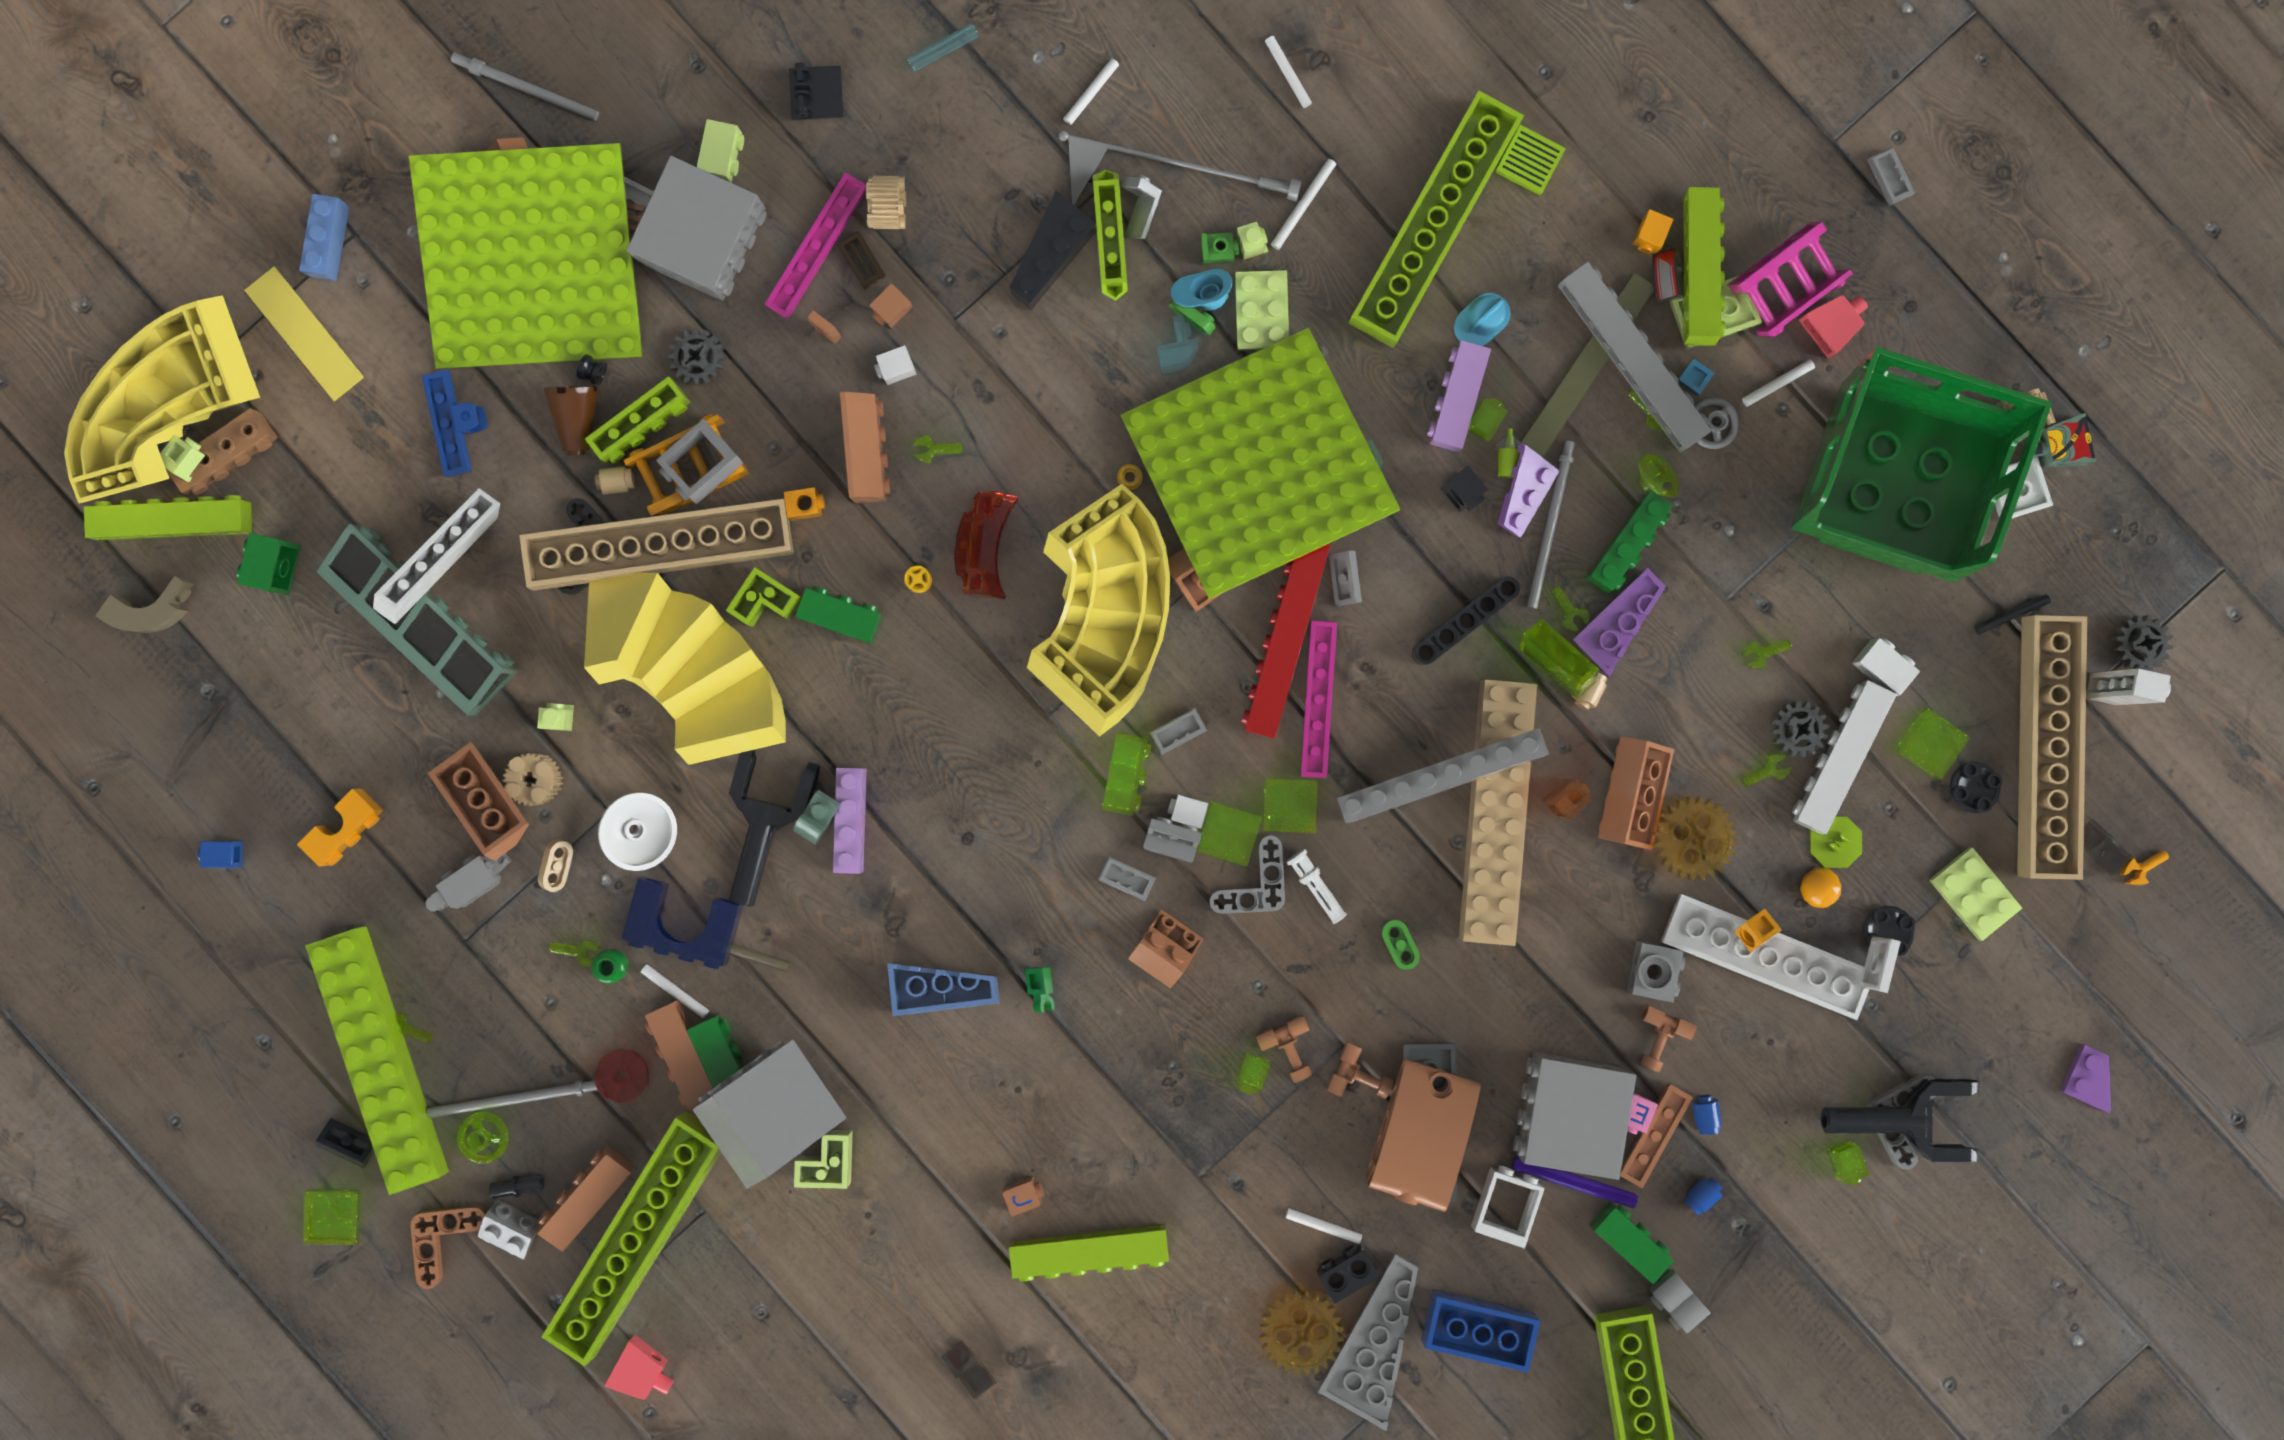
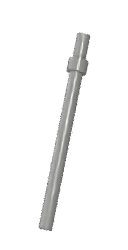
(480, 68)

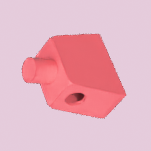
(1834, 323)
(639, 1371)

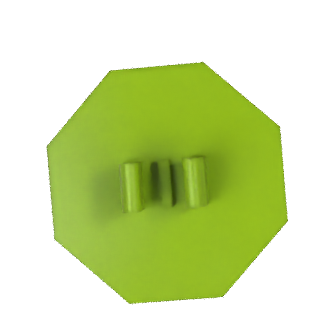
(1839, 846)

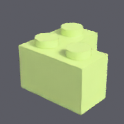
(829, 1169)

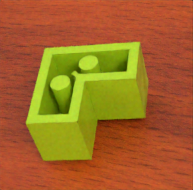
(762, 592)

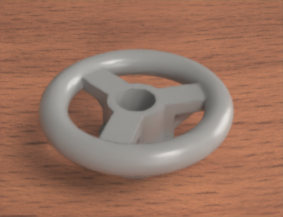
(1722, 418)

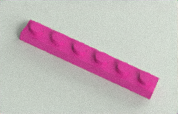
(816, 246)
(1318, 699)

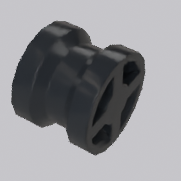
(591, 369)

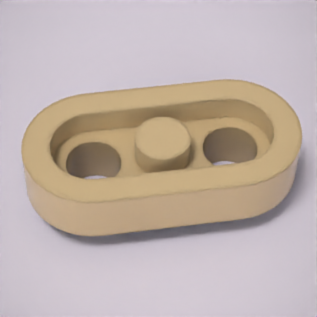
(557, 865)

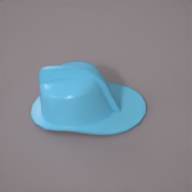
(1203, 289)
(1482, 319)

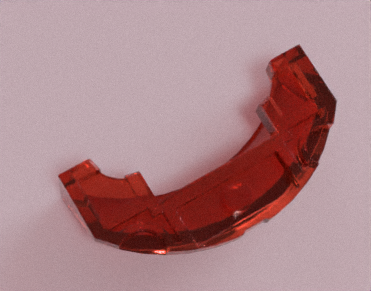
(978, 544)

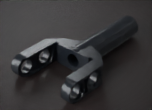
(763, 821)
(1912, 1119)

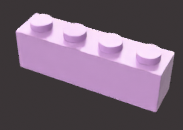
(1459, 396)
(849, 820)

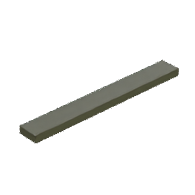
(1581, 374)

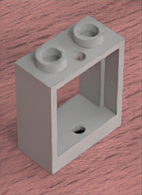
(713, 477)

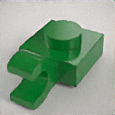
(1040, 985)

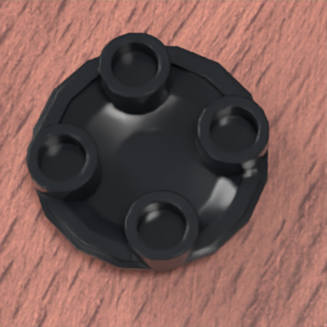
(1975, 787)
(1892, 924)

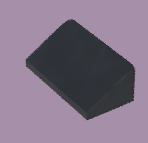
(345, 1143)

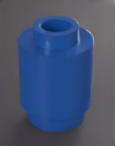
(1707, 1114)
(1703, 1195)

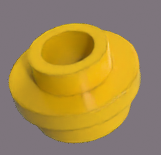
(1130, 468)

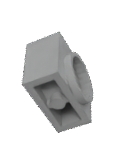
(1665, 983)

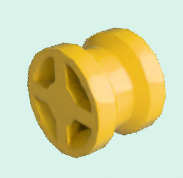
(914, 576)

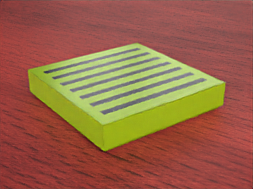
(1530, 160)

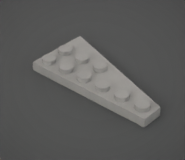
(1372, 1351)

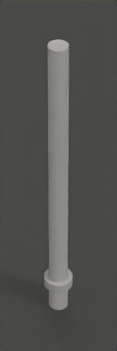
(1565, 461)
(578, 1088)

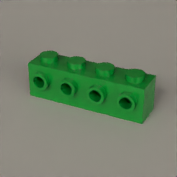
(1628, 542)

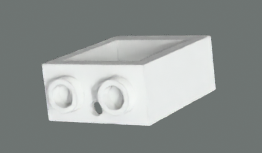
(1515, 1237)

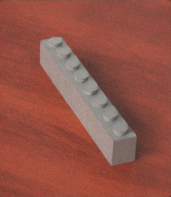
(1634, 357)
(1443, 776)

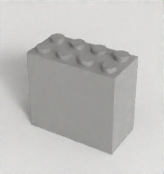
(697, 228)
(768, 1112)
(1574, 1115)

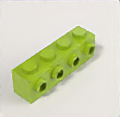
(638, 420)

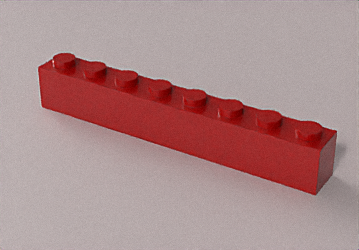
(1284, 643)

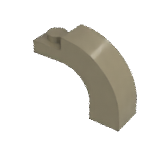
(156, 617)

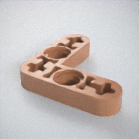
(432, 1236)

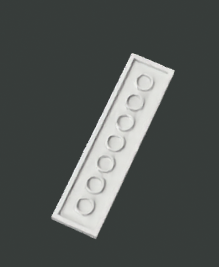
(1778, 962)

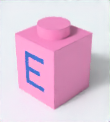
(1641, 1114)

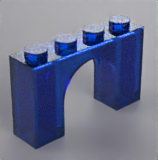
(646, 927)

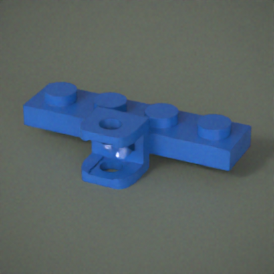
(451, 422)

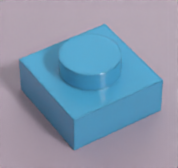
(1695, 377)

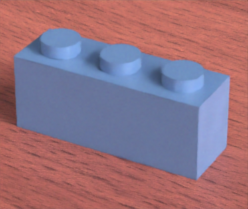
(324, 237)

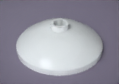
(653, 835)

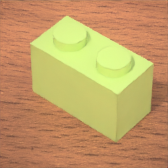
(720, 149)

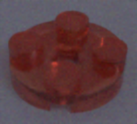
(635, 1081)

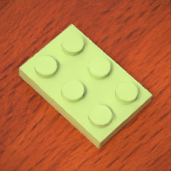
(1261, 309)
(1737, 314)
(1975, 894)

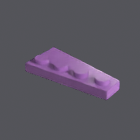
(1614, 627)

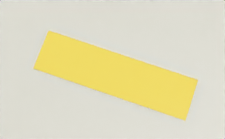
(304, 333)

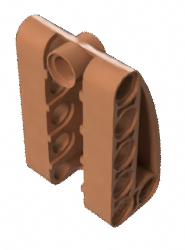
(1423, 1136)

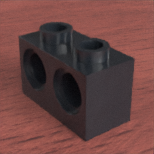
(1465, 490)
(1351, 1279)

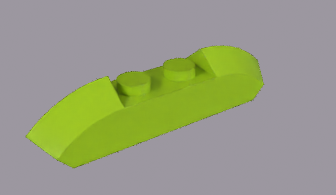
(1110, 234)

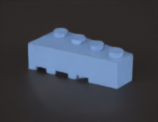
(932, 990)

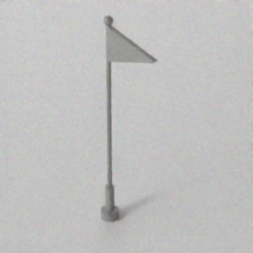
(1087, 154)

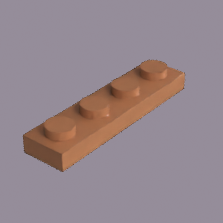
(1650, 1145)

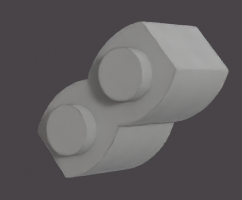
(1682, 1304)

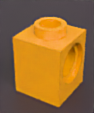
(1652, 232)
(793, 499)
(1757, 930)

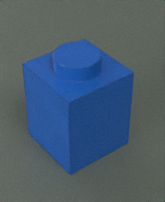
(220, 854)

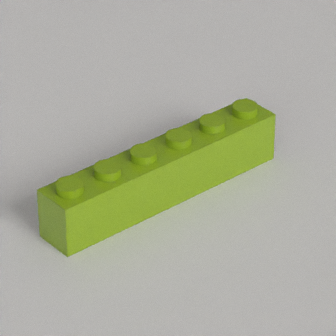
(1703, 266)
(167, 519)
(1089, 1252)

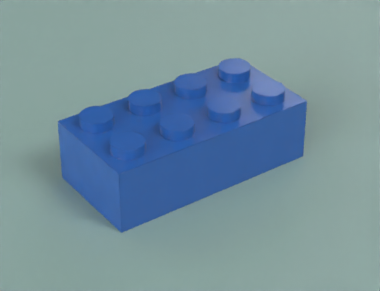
(1480, 1330)

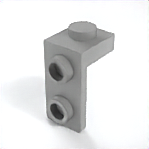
(1145, 206)

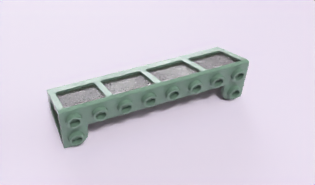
(427, 632)

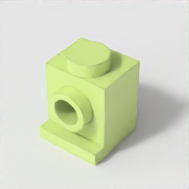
(1251, 240)
(181, 456)
(556, 717)

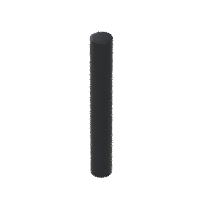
(2012, 614)

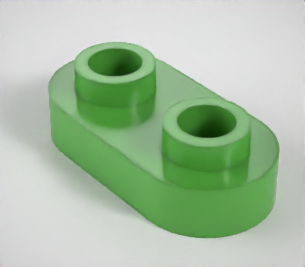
(1201, 321)
(1399, 944)

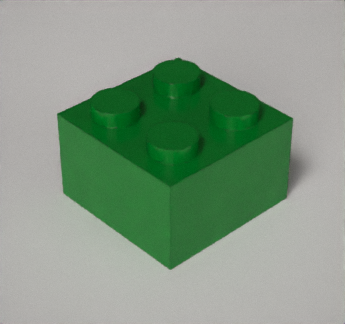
(268, 564)

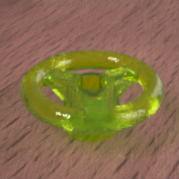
(1653, 477)
(473, 1141)

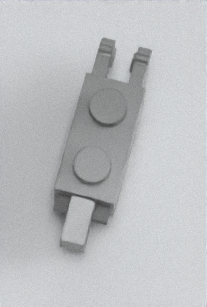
(468, 883)

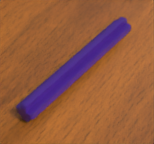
(1577, 1183)

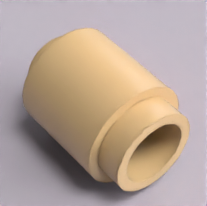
(615, 480)
(1593, 694)

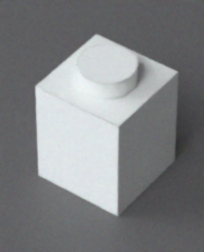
(894, 365)
(1187, 811)

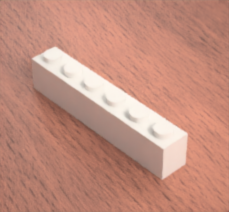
(436, 556)
(1844, 757)

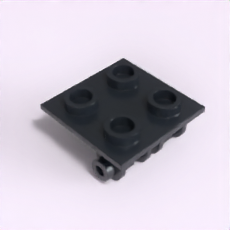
(815, 92)

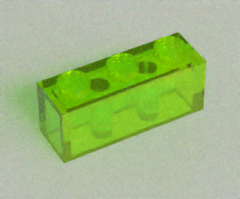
(1559, 658)
(1126, 774)

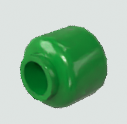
(610, 966)

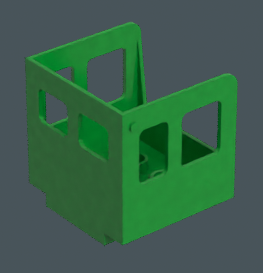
(1918, 467)

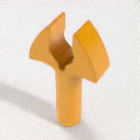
(2142, 867)

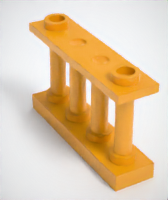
(661, 503)

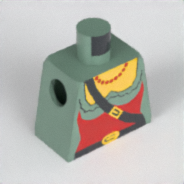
(2066, 444)

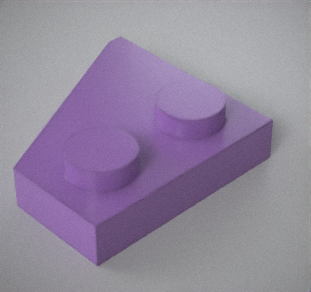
(2089, 1078)

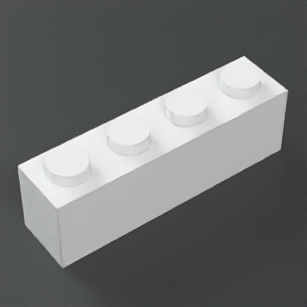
(2128, 687)

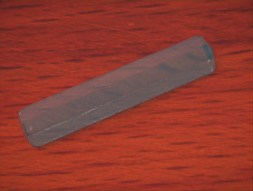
(943, 47)

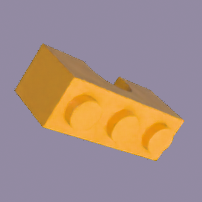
(358, 813)

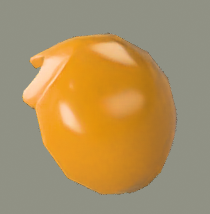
(1820, 887)

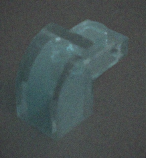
(1179, 355)

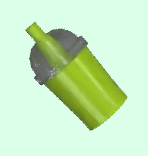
(1507, 454)

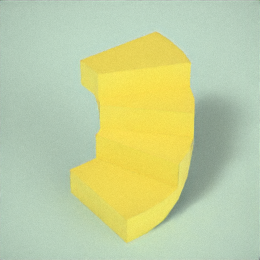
(148, 391)
(1111, 610)
(687, 662)

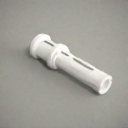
(1310, 876)

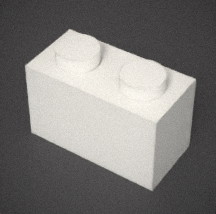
(1886, 666)

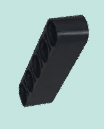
(1476, 614)

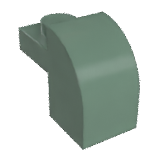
(817, 818)

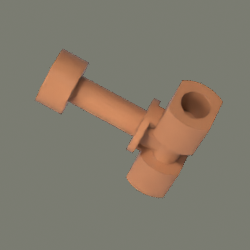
(1666, 1028)
(1285, 1038)
(1349, 1072)

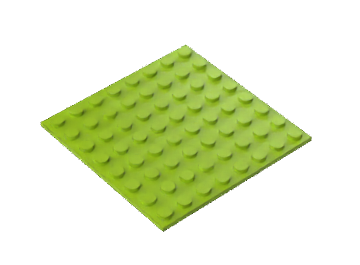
(526, 255)
(1259, 463)

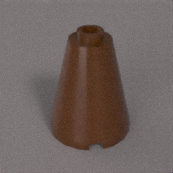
(573, 415)

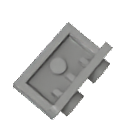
(1172, 839)
(509, 1229)

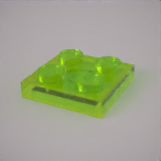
(1932, 743)
(1290, 805)
(1229, 834)
(332, 1217)

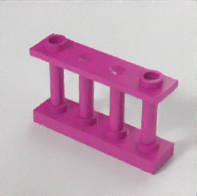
(1768, 268)

